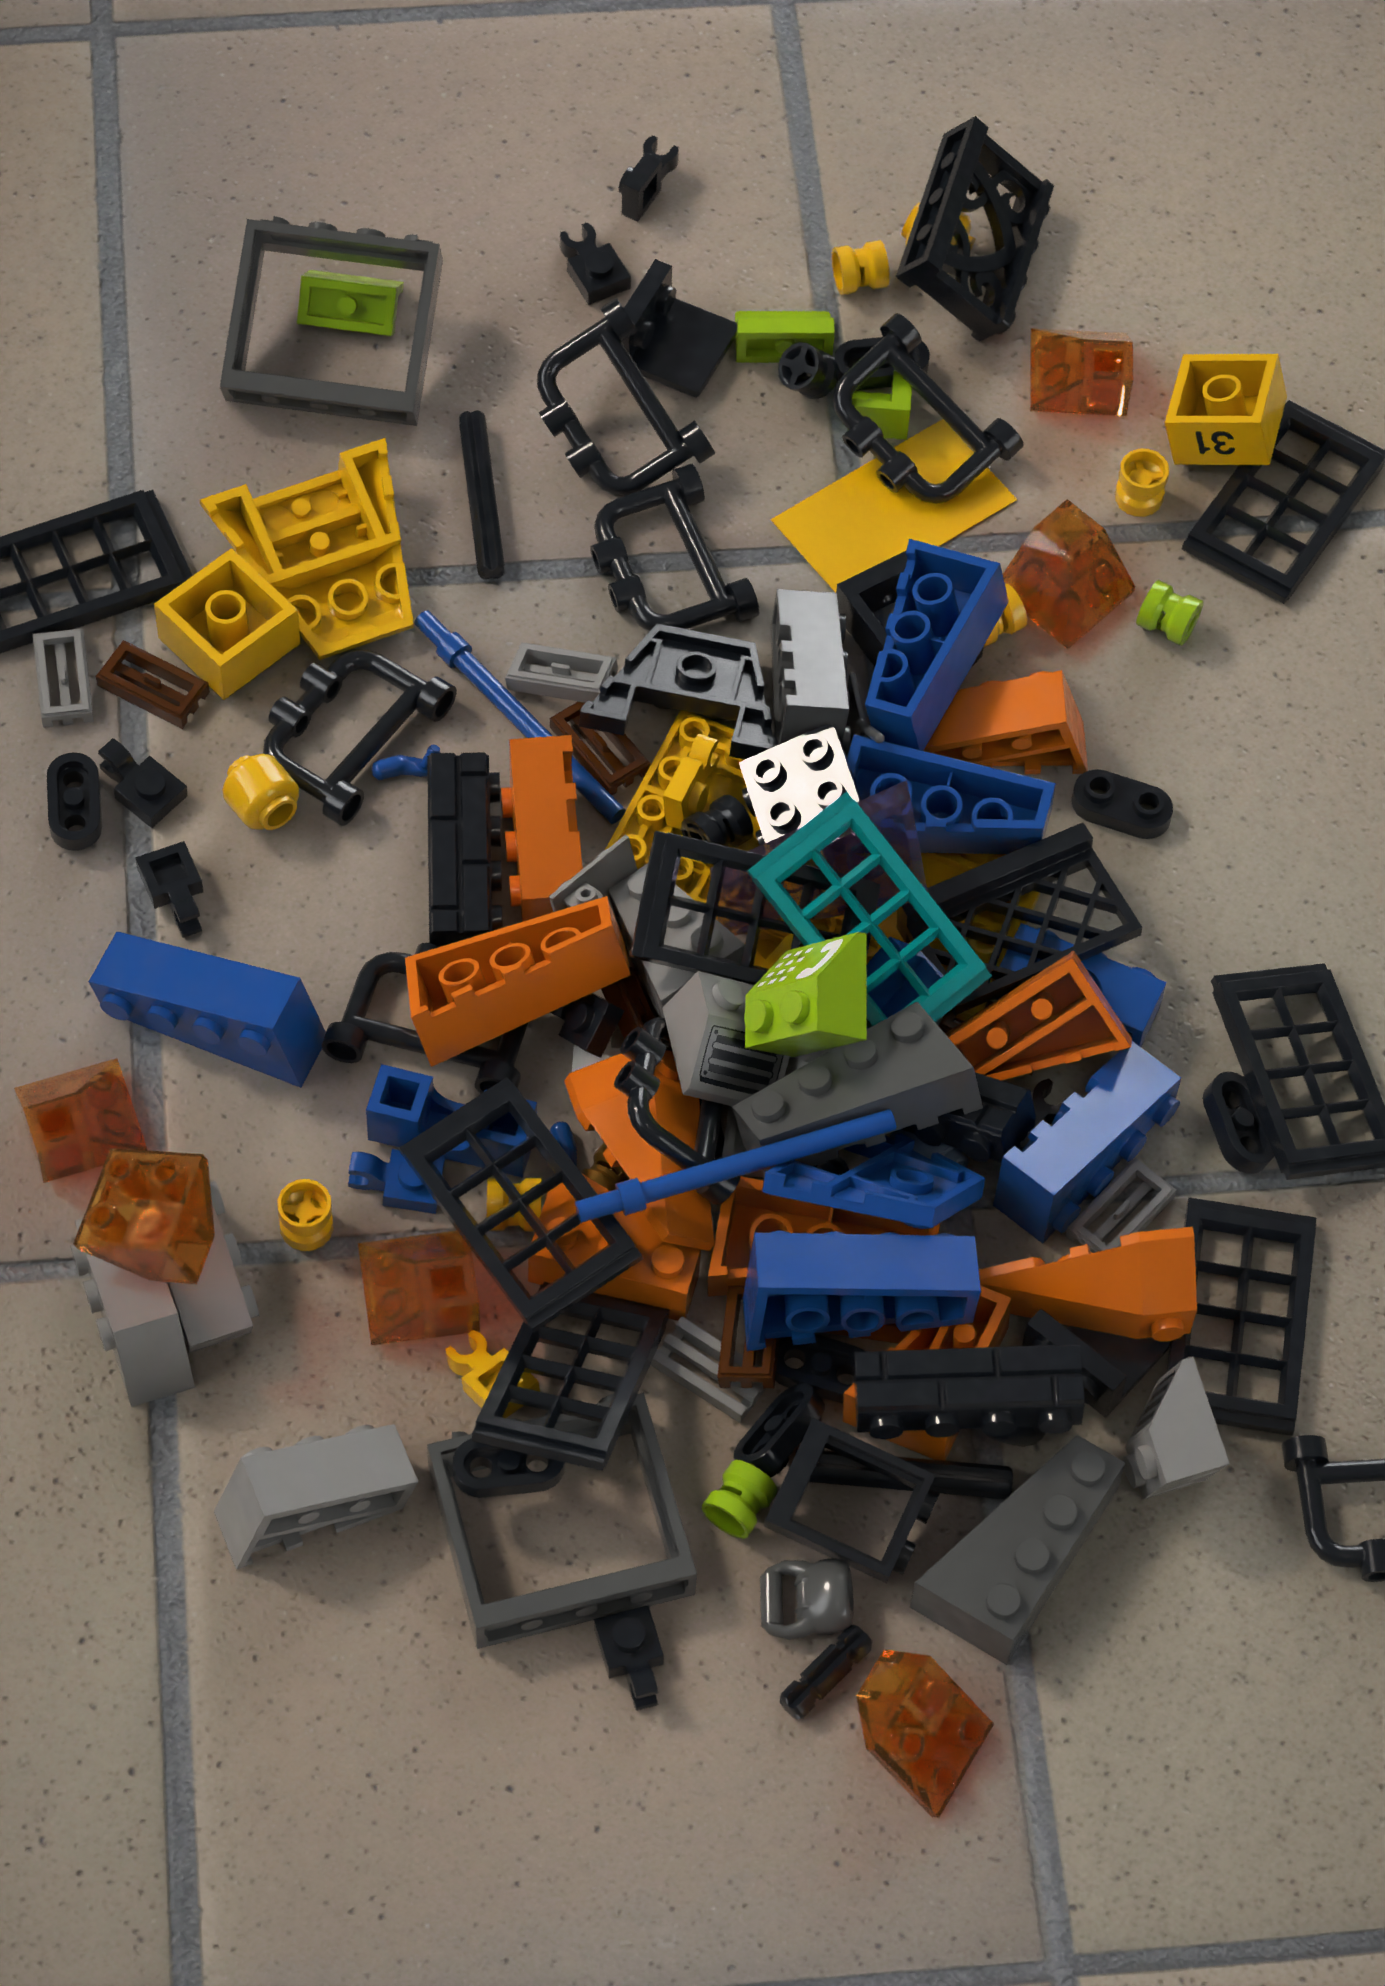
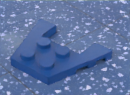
(889, 1185)

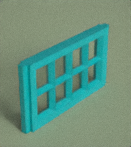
(807, 844)

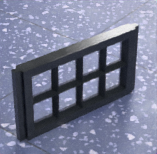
(158, 540)
(1242, 564)
(658, 898)
(1290, 981)
(463, 1125)
(1263, 1224)
(557, 1444)

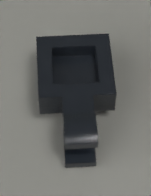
(643, 182)
(143, 788)
(173, 880)
(589, 1022)
(631, 1649)

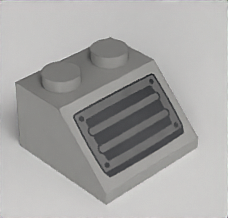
(709, 1042)
(1175, 1436)

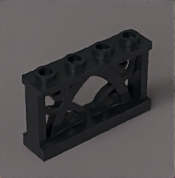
(961, 165)

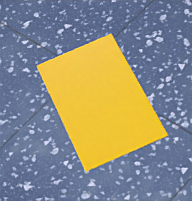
(865, 523)

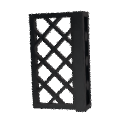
(1008, 879)

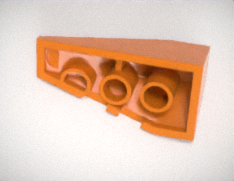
(601, 1107)
(1124, 1291)

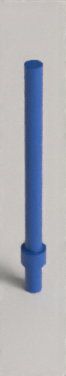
(457, 653)
(633, 1195)

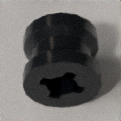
(803, 360)

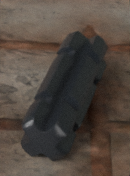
(825, 1672)

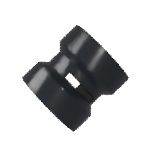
(723, 824)

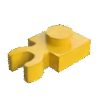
(687, 788)
(482, 1369)

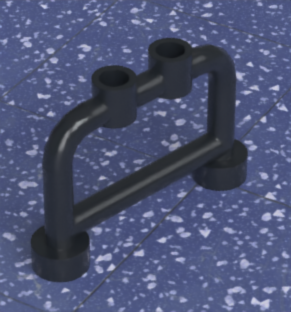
(561, 418)
(898, 469)
(628, 591)
(322, 685)
(348, 1039)
(640, 1085)
(1310, 1460)

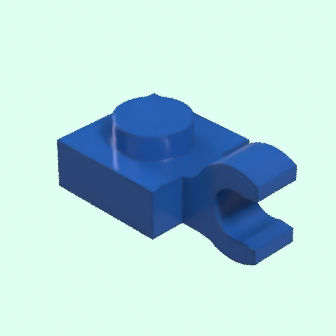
(396, 1179)

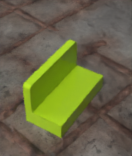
(348, 302)
(767, 334)

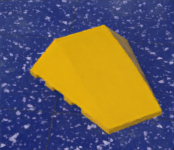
(327, 549)

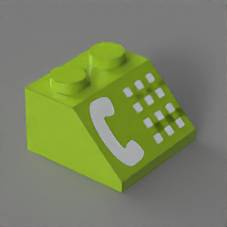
(810, 999)

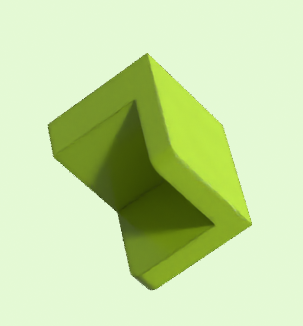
(888, 411)

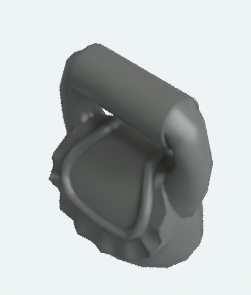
(822, 1598)

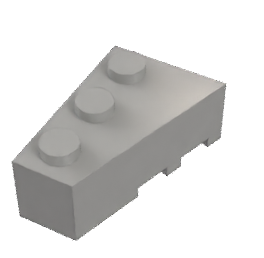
(681, 932)
(216, 1305)
(139, 1327)
(312, 1485)

